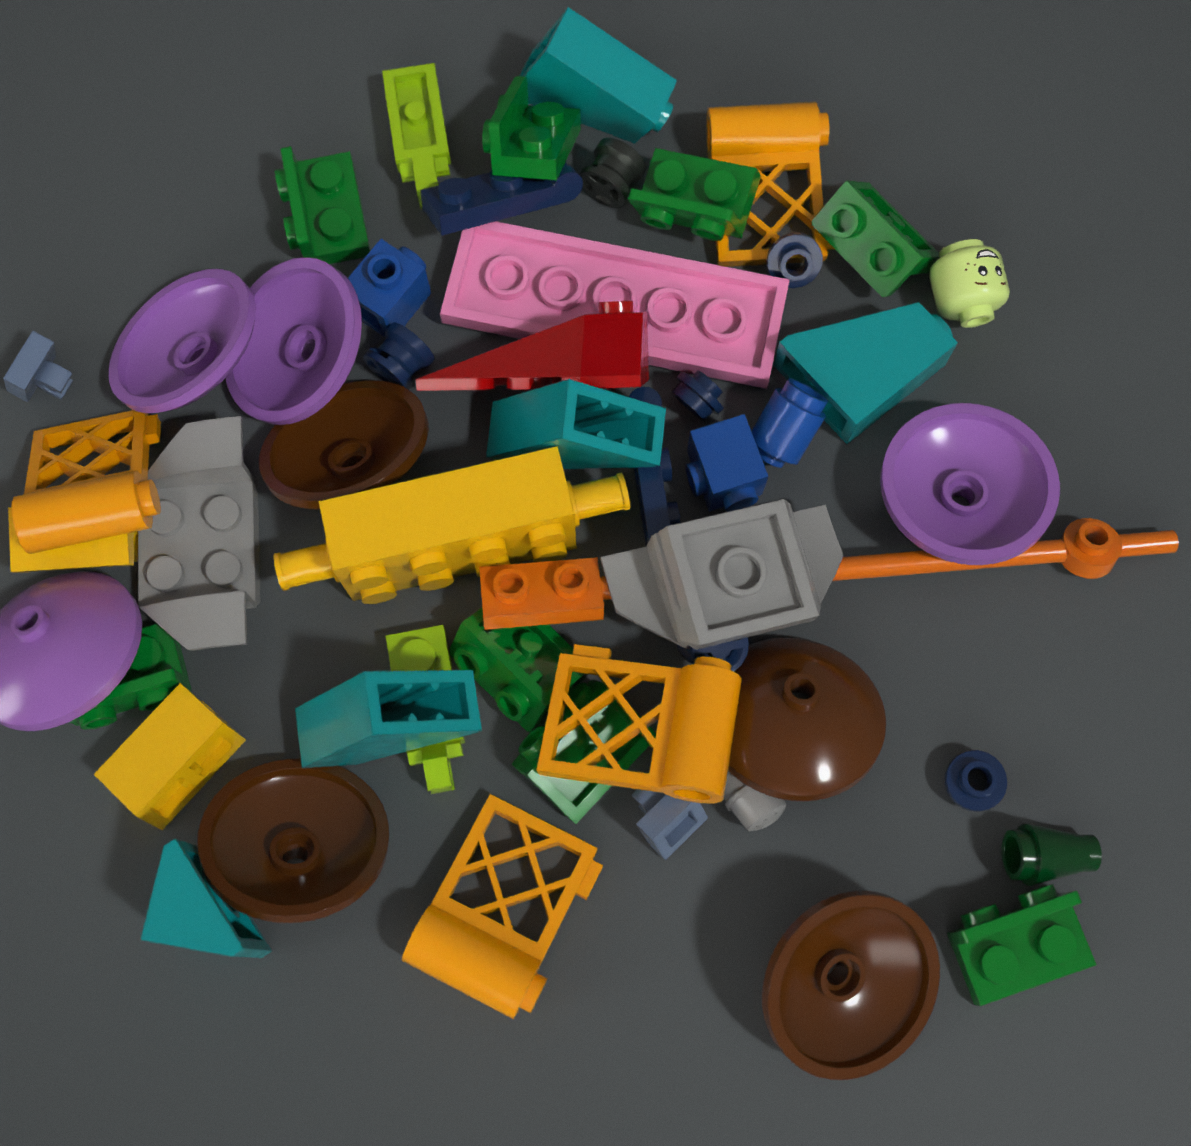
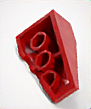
(591, 349)

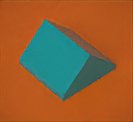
(192, 915)

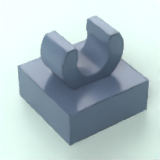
(36, 369)
(667, 820)

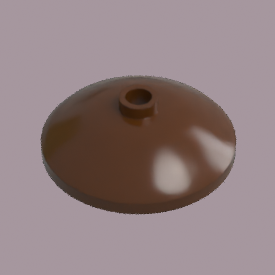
(351, 445)
(804, 745)
(289, 814)
(871, 1001)

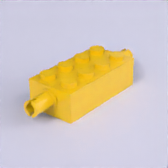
(450, 526)

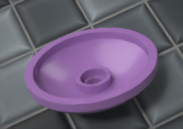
(183, 341)
(299, 342)
(976, 456)
(64, 648)

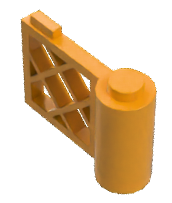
(775, 141)
(89, 502)
(691, 731)
(479, 953)

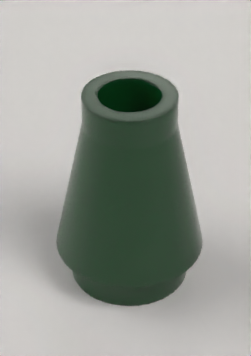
(1047, 854)

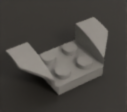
(204, 545)
(728, 574)

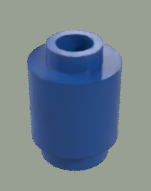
(789, 423)

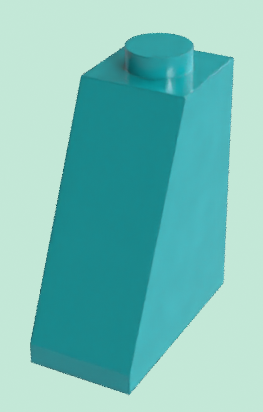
(599, 76)
(867, 363)
(585, 423)
(386, 715)

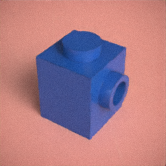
(390, 286)
(726, 465)

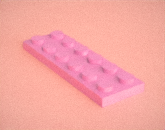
(697, 312)

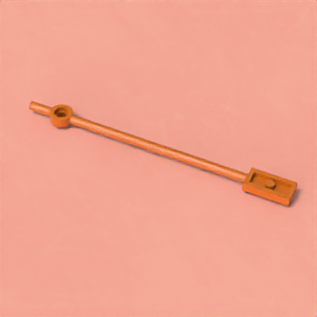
(575, 591)

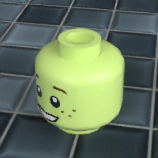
(969, 283)

